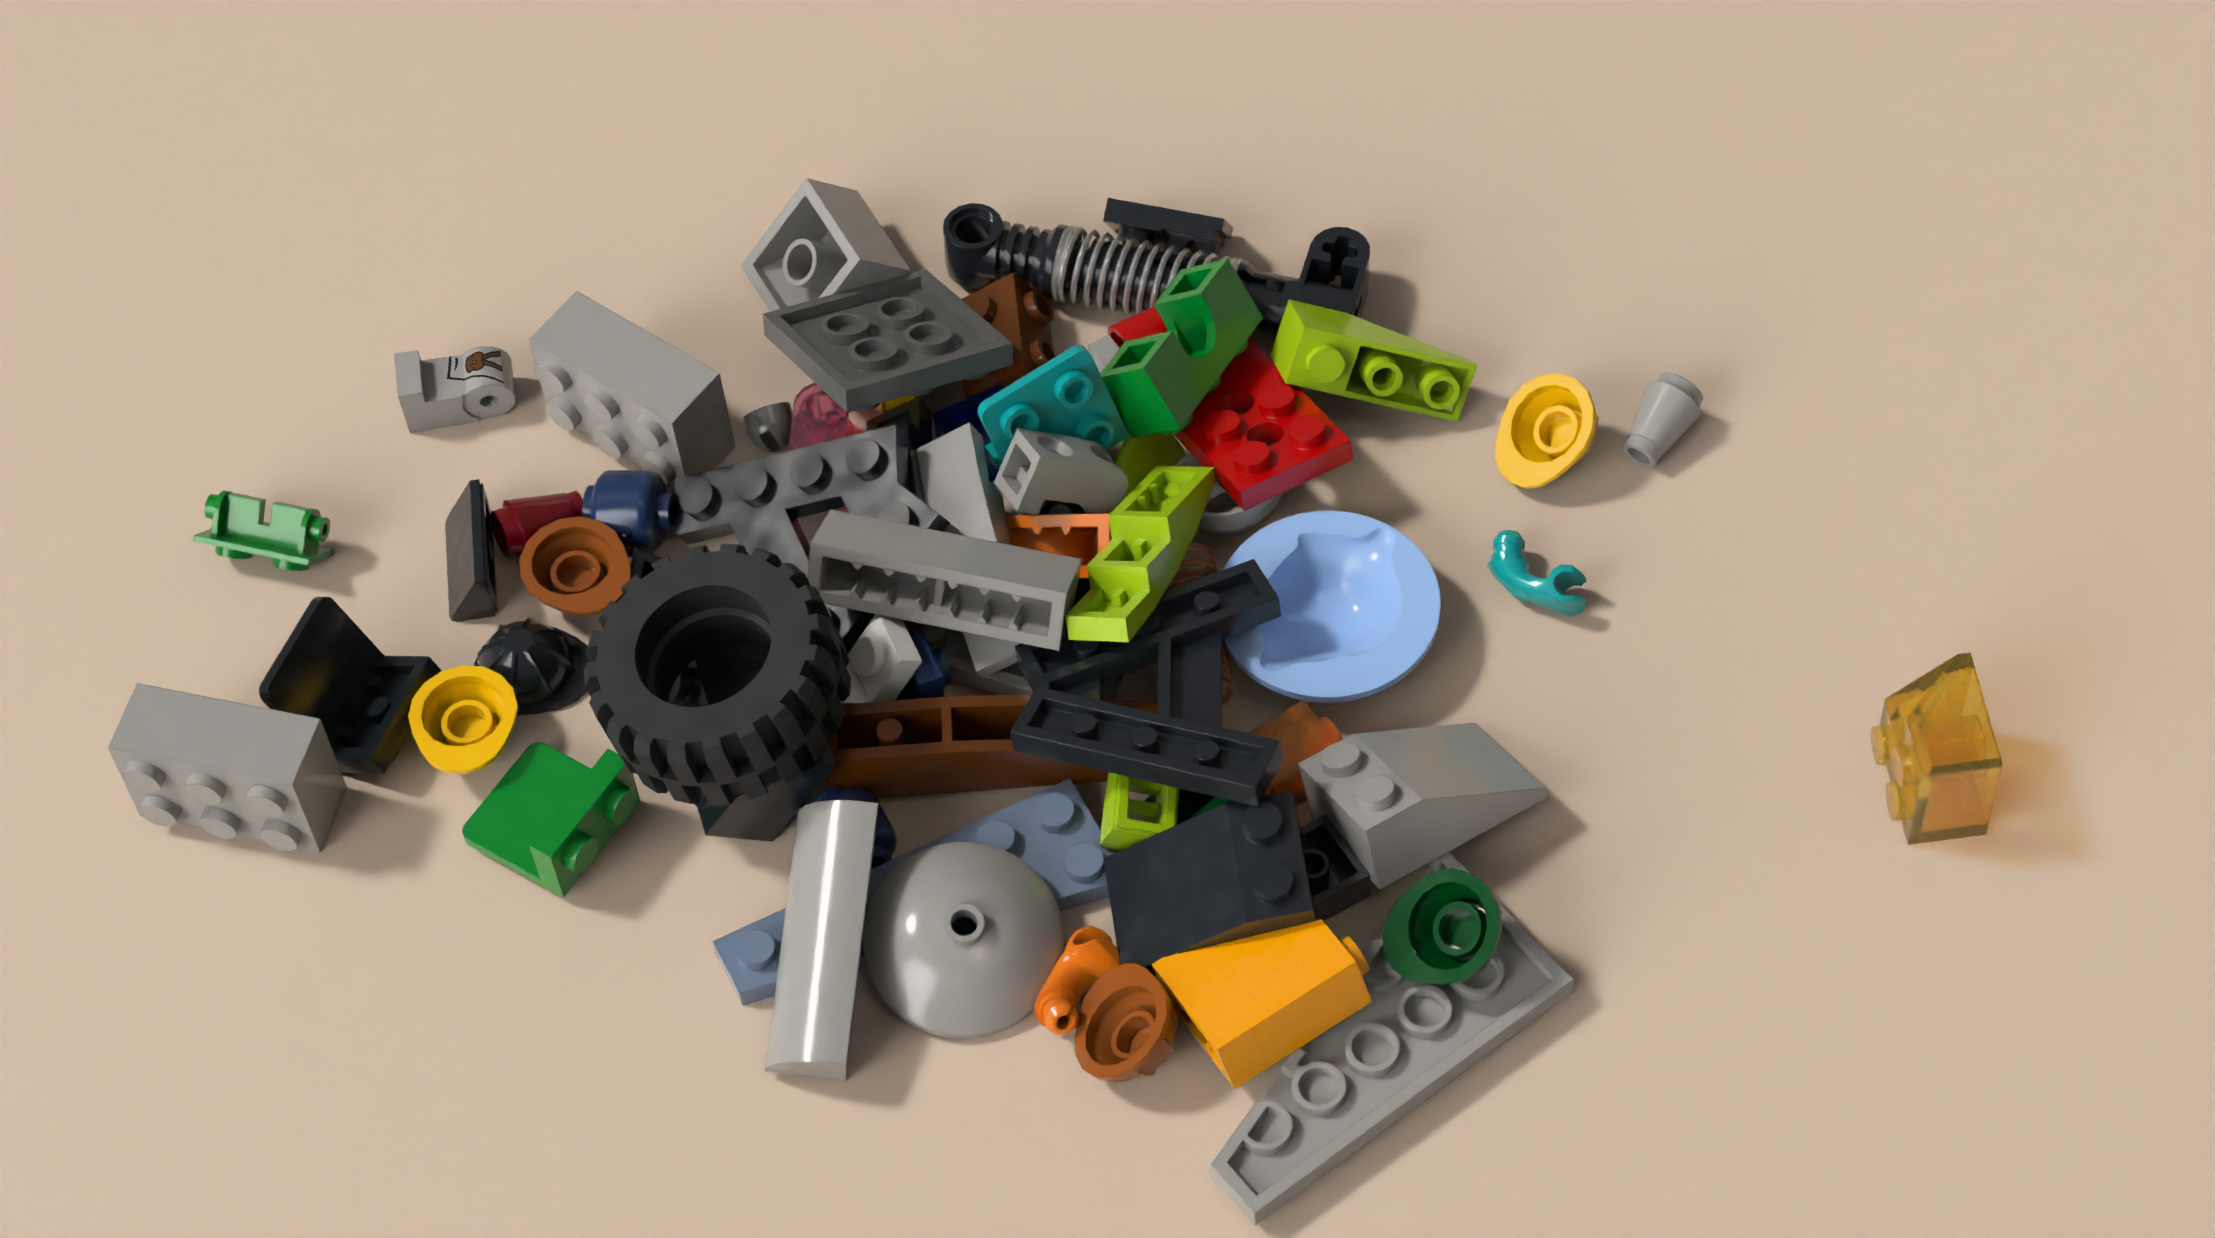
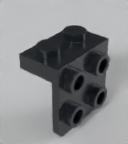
(349, 684)

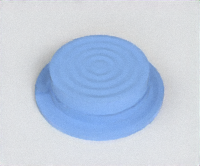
(1351, 603)

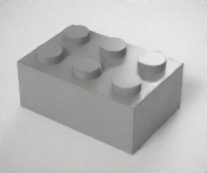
(631, 391)
(228, 768)

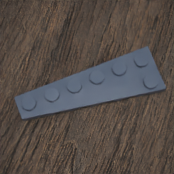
(1044, 830)

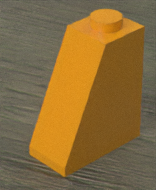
(1265, 994)

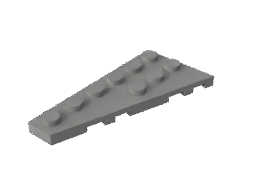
(1382, 1064)

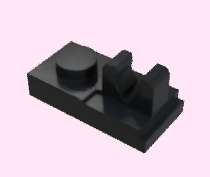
(1177, 226)

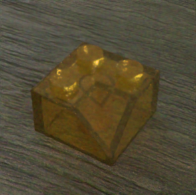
(1939, 754)

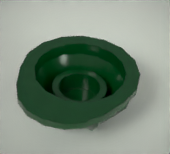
(1443, 928)

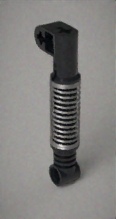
(1058, 262)

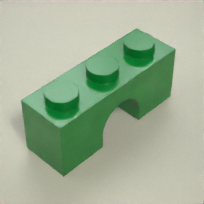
(1168, 374)

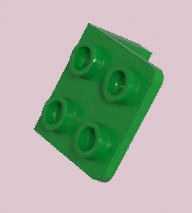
(553, 815)

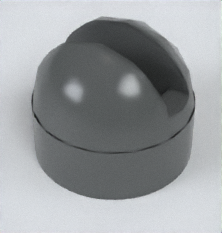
(770, 426)

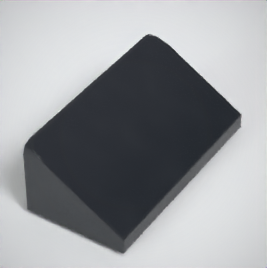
(471, 556)

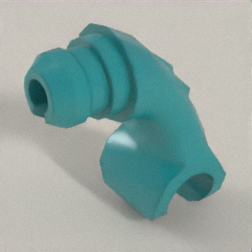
(1513, 572)

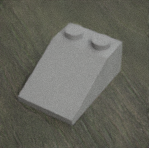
(1415, 793)

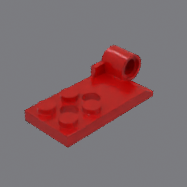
(1235, 443)

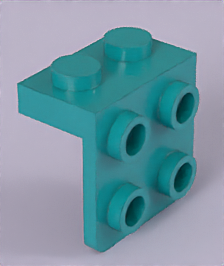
(1056, 398)

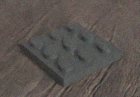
(887, 340)

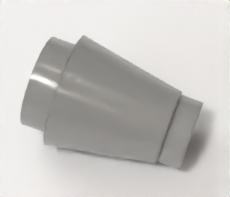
(1662, 418)

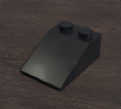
(1211, 881)

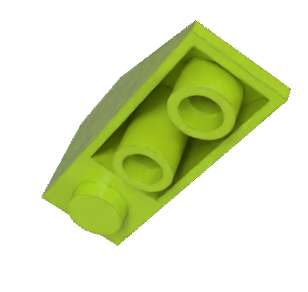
(1368, 362)

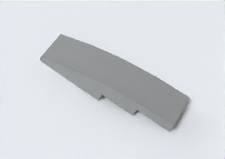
(960, 491)

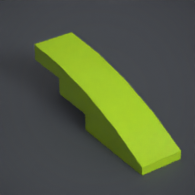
(1145, 552)

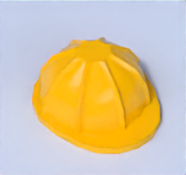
(1545, 430)
(463, 718)

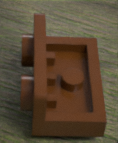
(1023, 319)

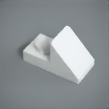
(881, 661)

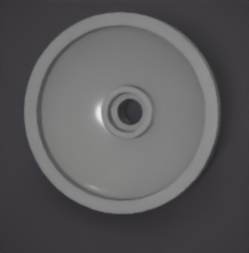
(956, 981)

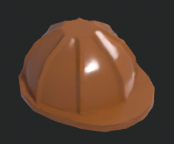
(575, 566)
(1125, 1025)

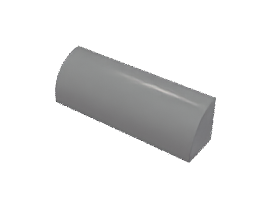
(943, 579)
(822, 939)

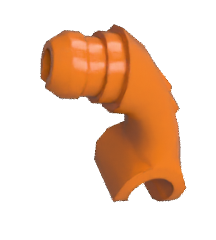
(1080, 965)

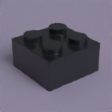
(1334, 869)

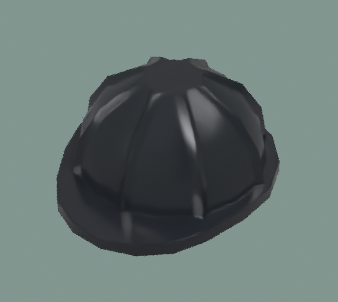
(538, 663)

